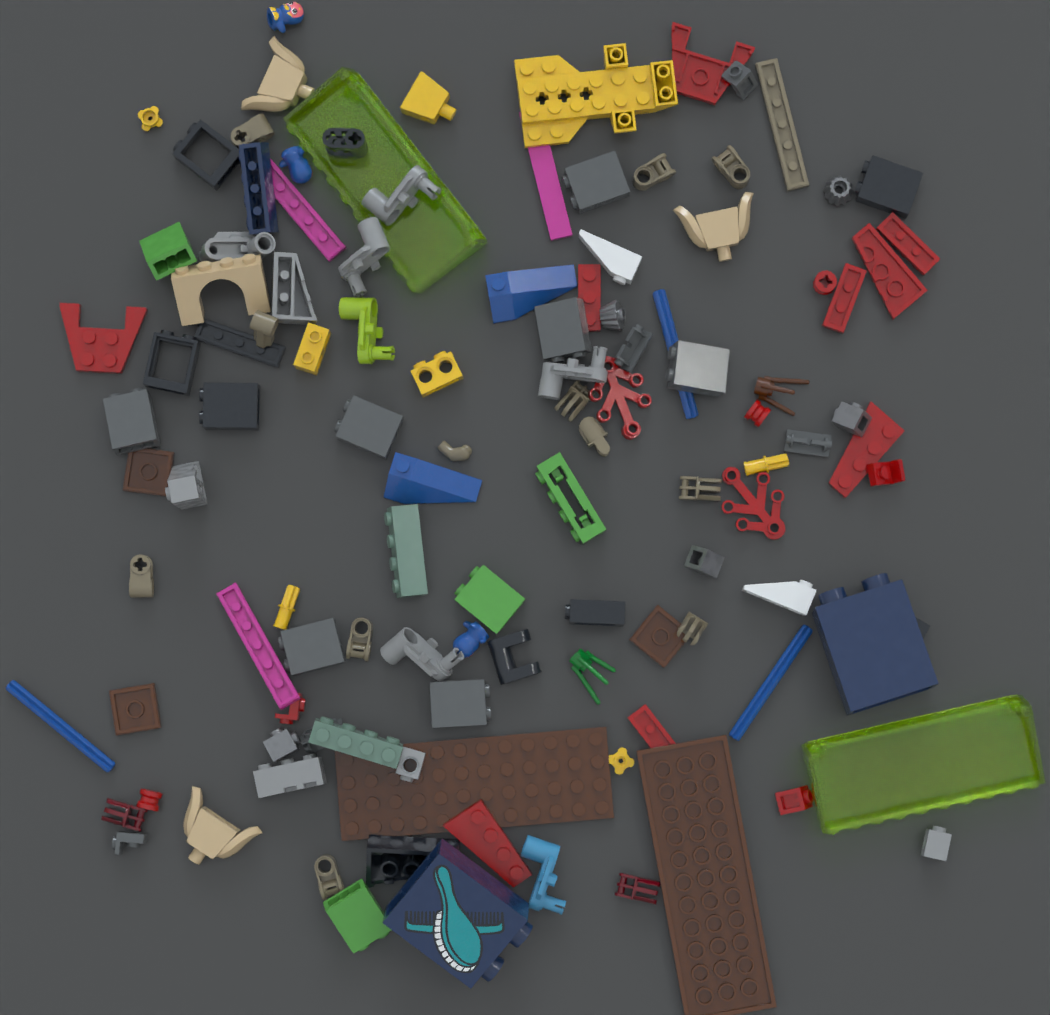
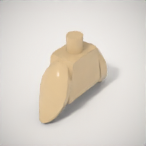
(282, 83)
(718, 228)
(211, 833)

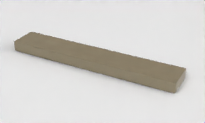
(782, 124)

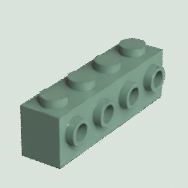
(406, 550)
(356, 743)

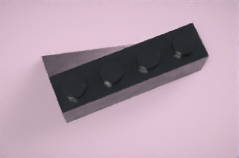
(397, 857)

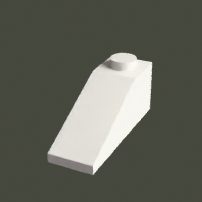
(615, 260)
(789, 595)

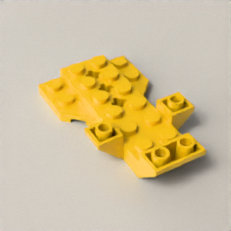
(614, 93)

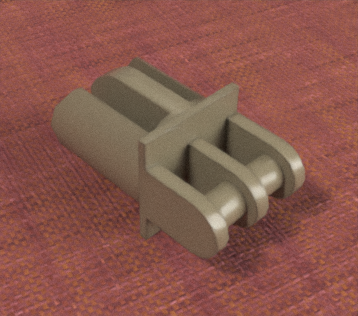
(577, 397)
(594, 435)
(698, 488)
(692, 627)

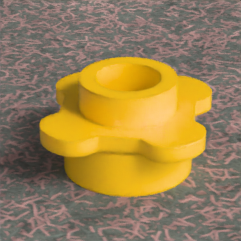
(150, 112)
(627, 761)

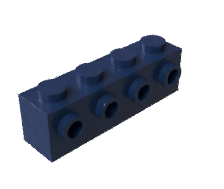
(258, 188)

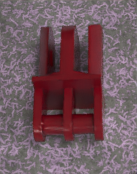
(126, 815)
(621, 889)

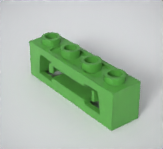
(552, 466)

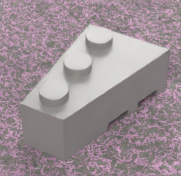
(289, 292)
(186, 486)
(289, 776)

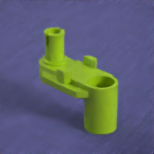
(366, 312)

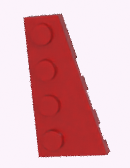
(889, 273)
(864, 450)
(487, 840)

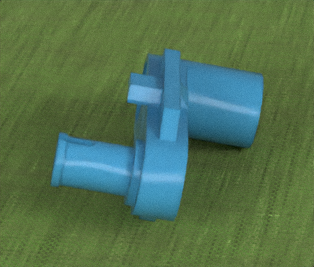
(546, 854)

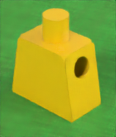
(427, 101)

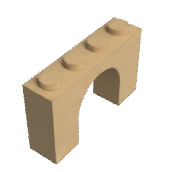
(244, 271)

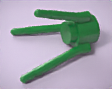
(582, 661)

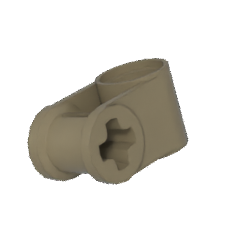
(253, 131)
(729, 164)
(656, 170)
(141, 582)
(359, 641)
(328, 878)

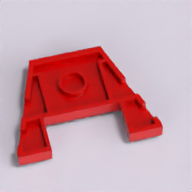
(698, 74)
(101, 348)

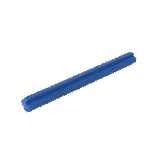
(671, 337)
(770, 682)
(60, 726)

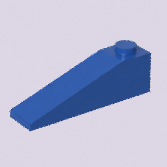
(520, 291)
(423, 482)

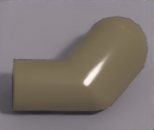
(455, 454)

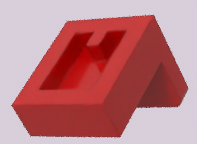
(886, 473)
(794, 800)

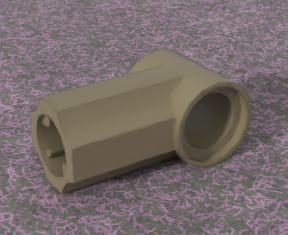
(264, 328)

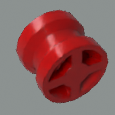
(824, 287)
(757, 413)
(149, 799)

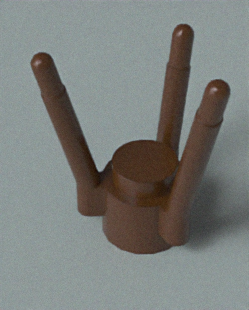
(766, 385)

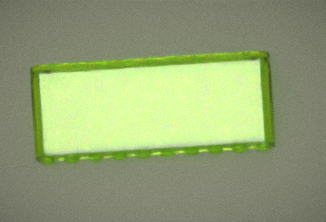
(423, 239)
(924, 763)

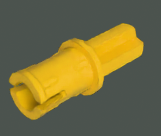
(766, 464)
(286, 607)

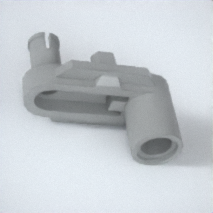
(390, 208)
(236, 245)
(369, 255)
(554, 373)
(421, 652)

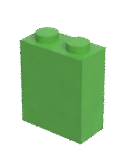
(167, 250)
(489, 598)
(357, 916)

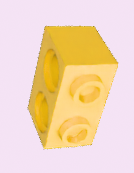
(312, 348)
(439, 379)

